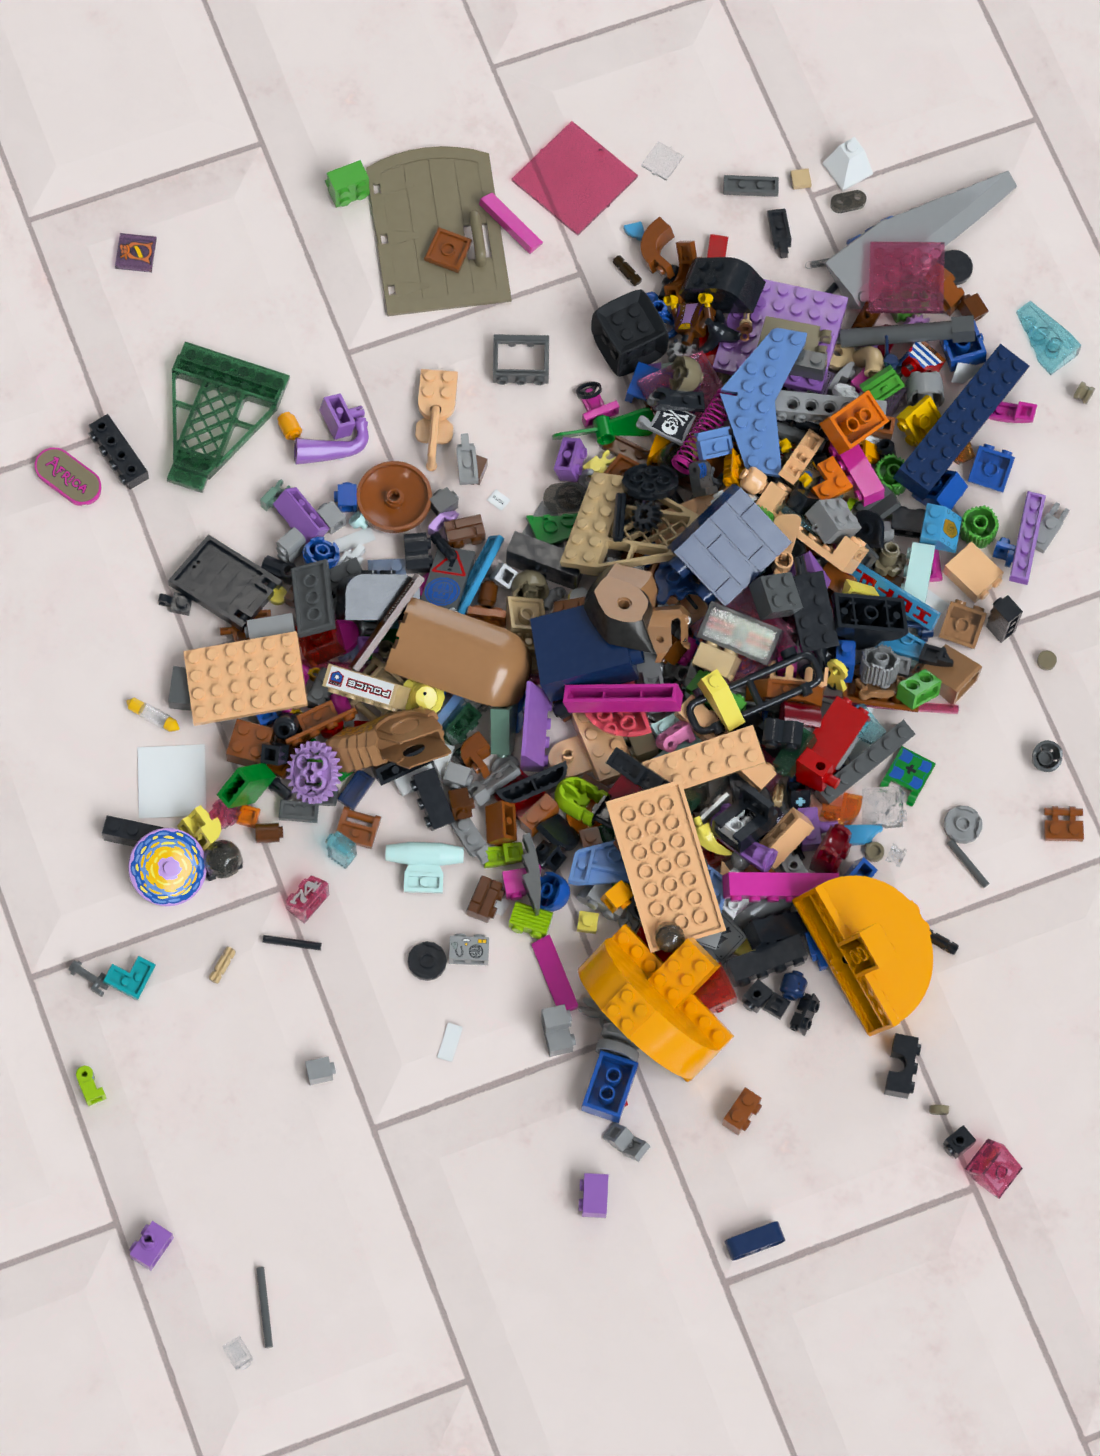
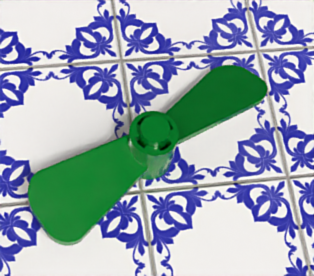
(608, 428)

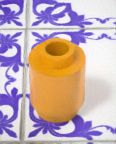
(289, 426)

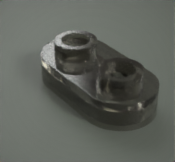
(849, 202)

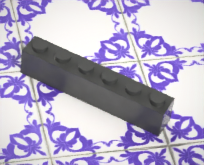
(867, 761)

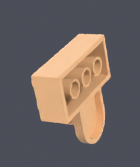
(588, 751)

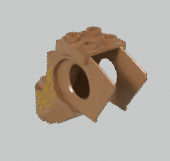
(387, 739)

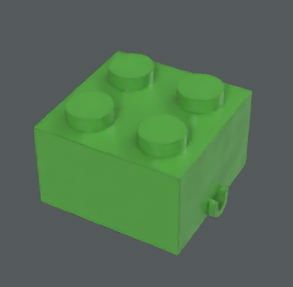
(348, 184)

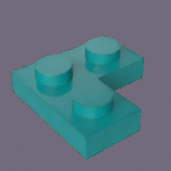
(130, 982)

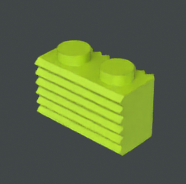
(524, 920)

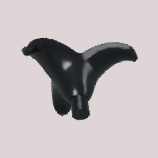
(718, 332)

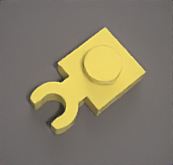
(597, 464)

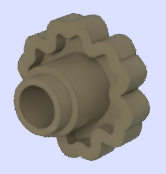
(889, 560)

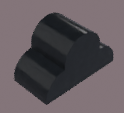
(868, 618)

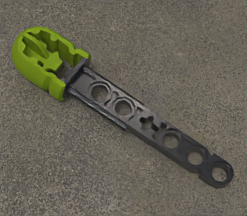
(577, 790)

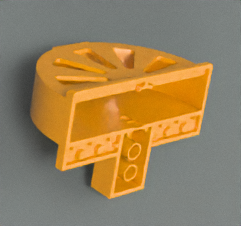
(881, 941)
(656, 1000)

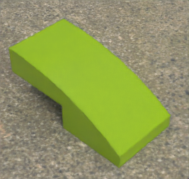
(504, 855)

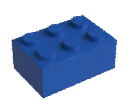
(609, 1086)

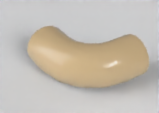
(870, 359)

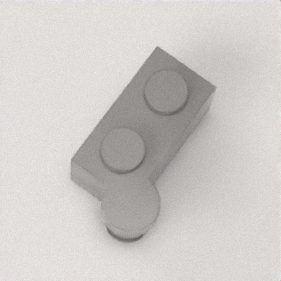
(591, 897)

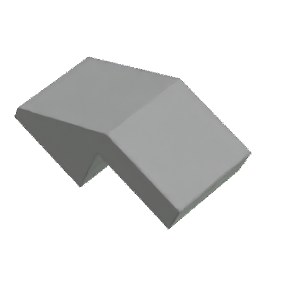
(626, 1142)

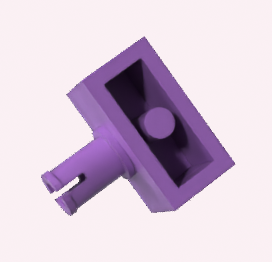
(338, 416)
(813, 841)
(151, 1245)

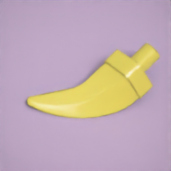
(707, 838)

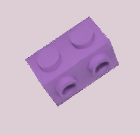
(570, 459)
(594, 1195)

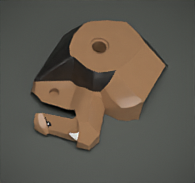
(625, 611)

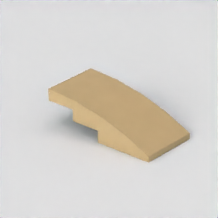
(518, 615)

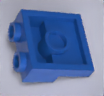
(991, 468)

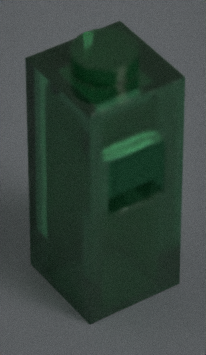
(786, 761)

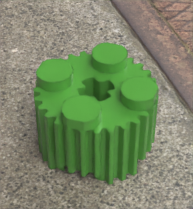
(886, 469)
(981, 535)

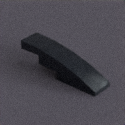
(635, 770)

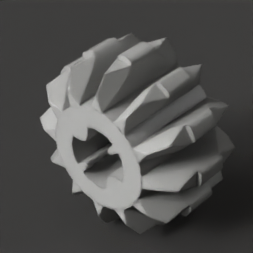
(677, 347)

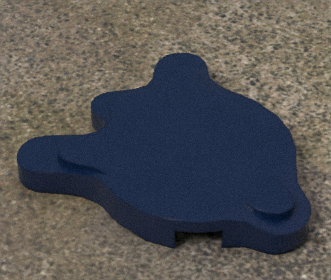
(670, 584)

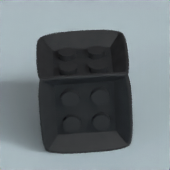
(629, 332)

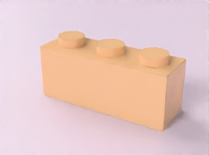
(787, 834)

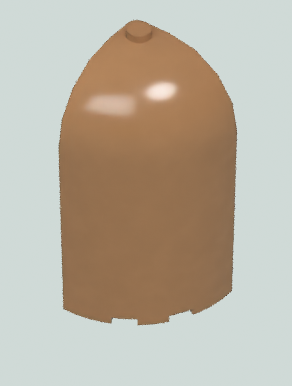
(460, 655)

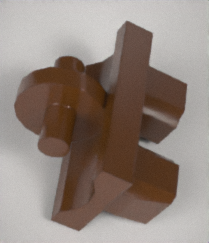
(865, 318)

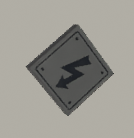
(729, 940)

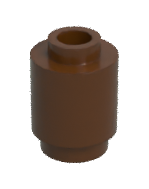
(487, 594)

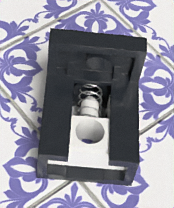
(745, 819)

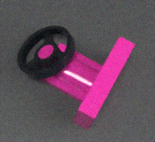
(594, 403)

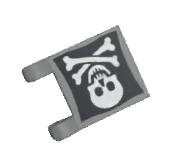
(669, 424)

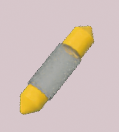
(152, 714)

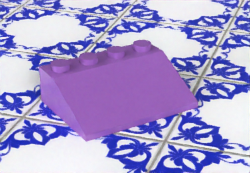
(534, 729)

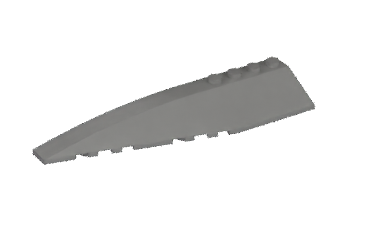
(933, 222)

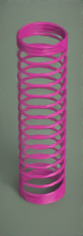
(677, 457)

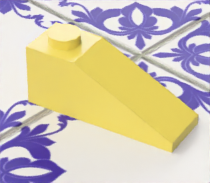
(721, 700)

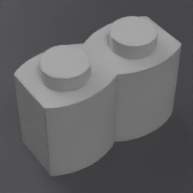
(290, 545)

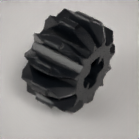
(647, 509)

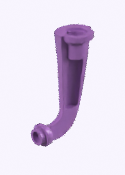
(324, 450)
(756, 854)

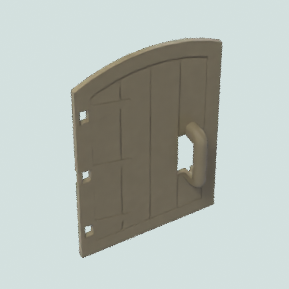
(417, 196)

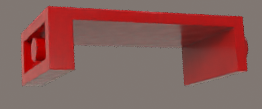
(839, 729)

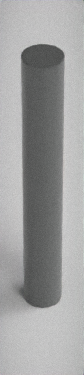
(967, 862)

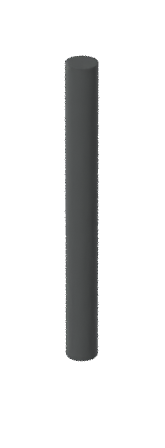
(264, 1307)

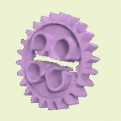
(314, 772)

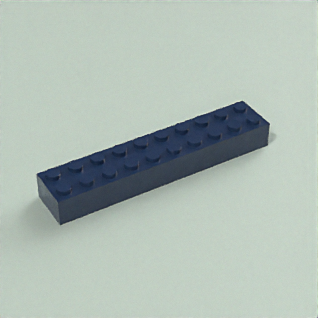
(961, 422)

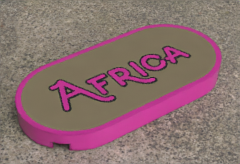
(68, 476)

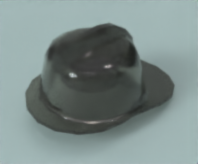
(564, 497)

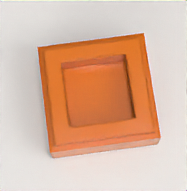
(248, 816)

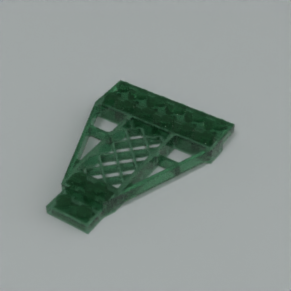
(233, 378)

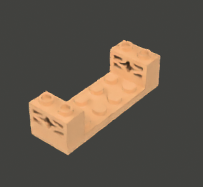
(846, 555)

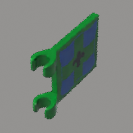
(909, 772)

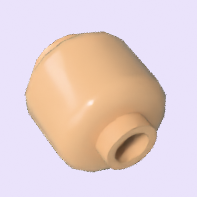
(753, 480)

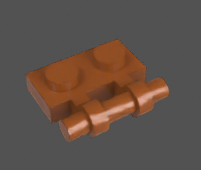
(1063, 830)

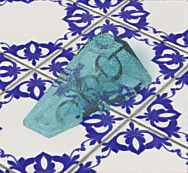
(1049, 339)

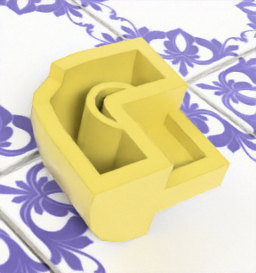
(201, 827)

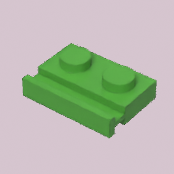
(883, 383)

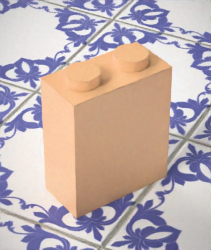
(973, 572)

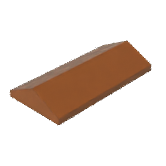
(852, 693)

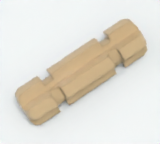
(778, 794)
(222, 965)

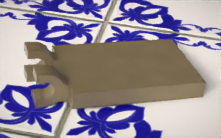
(813, 332)

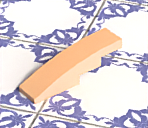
(801, 456)

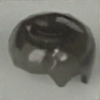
(669, 937)

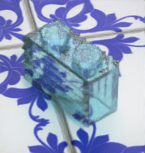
(341, 849)

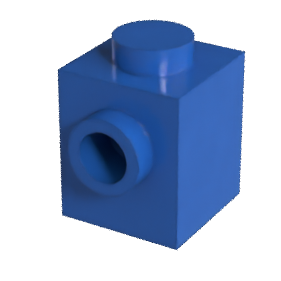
(346, 497)

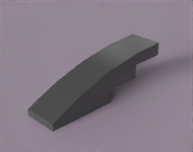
(531, 880)

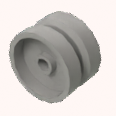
(617, 1043)

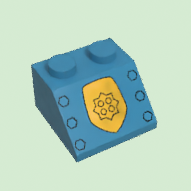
(940, 528)

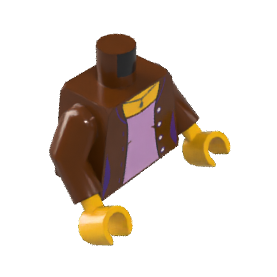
(691, 317)

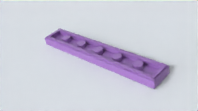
(1027, 538)

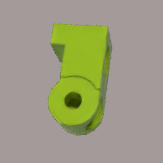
(86, 1081)

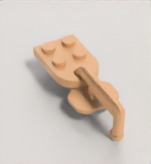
(436, 394)

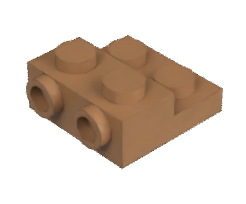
(963, 624)

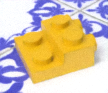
(918, 420)

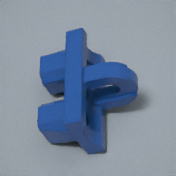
(1001, 551)

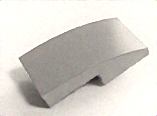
(843, 376)

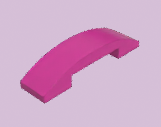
(1015, 413)

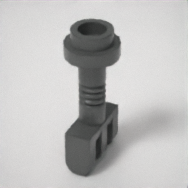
(97, 982)

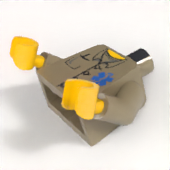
(810, 475)

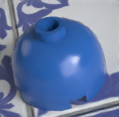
(554, 892)

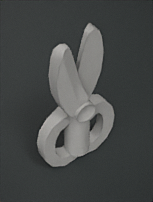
(594, 1011)

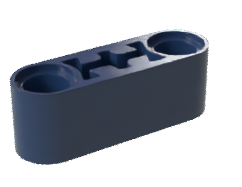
(754, 1241)

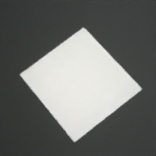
(171, 780)

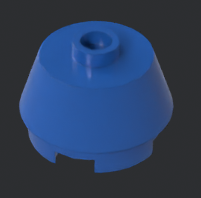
(320, 549)

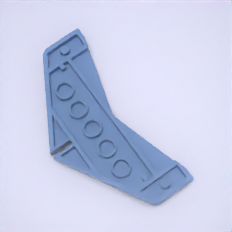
(757, 387)
(605, 865)

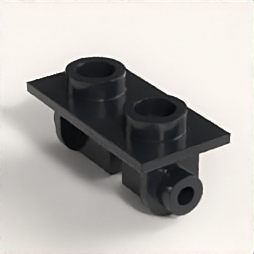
(809, 1006)

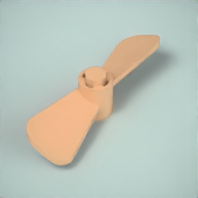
(789, 525)

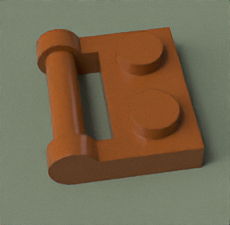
(359, 834)

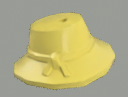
(433, 699)

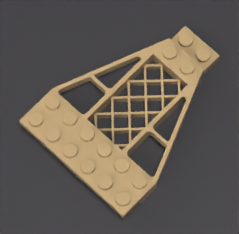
(594, 530)

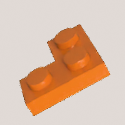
(835, 481)

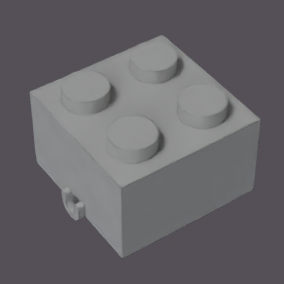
(832, 520)

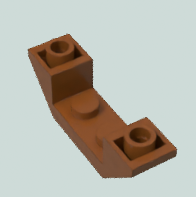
(771, 688)

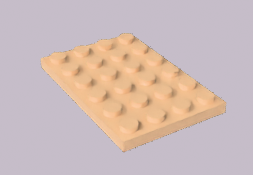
(245, 678)

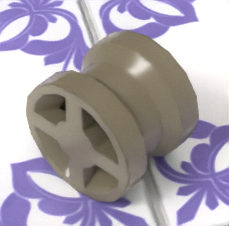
(1084, 392)

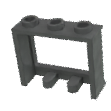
(521, 376)

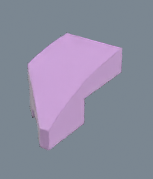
(439, 521)

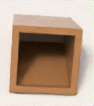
(955, 679)

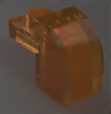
(847, 813)

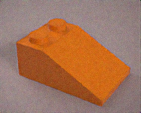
(854, 422)

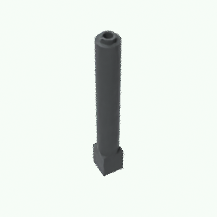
(958, 329)

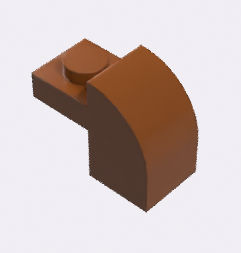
(473, 753)

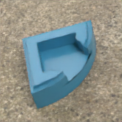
(634, 230)

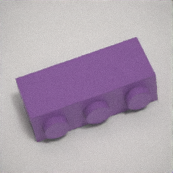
(300, 514)

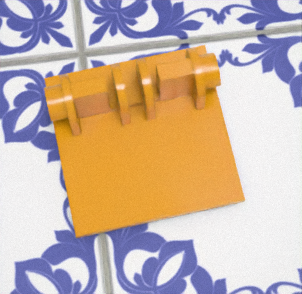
(732, 468)

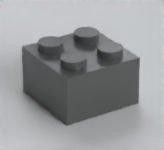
(775, 596)

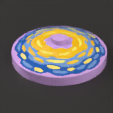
(167, 867)

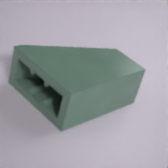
(503, 729)

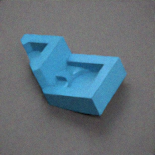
(863, 833)

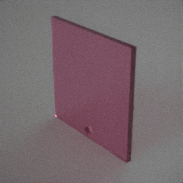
(574, 178)

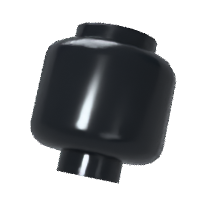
(286, 725)

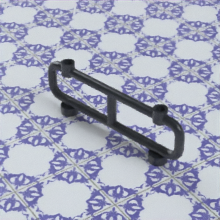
(789, 657)

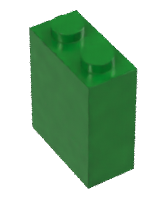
(246, 785)

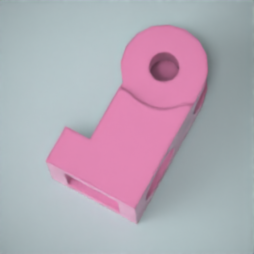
(674, 736)

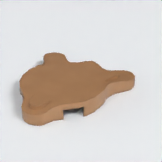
(869, 690)

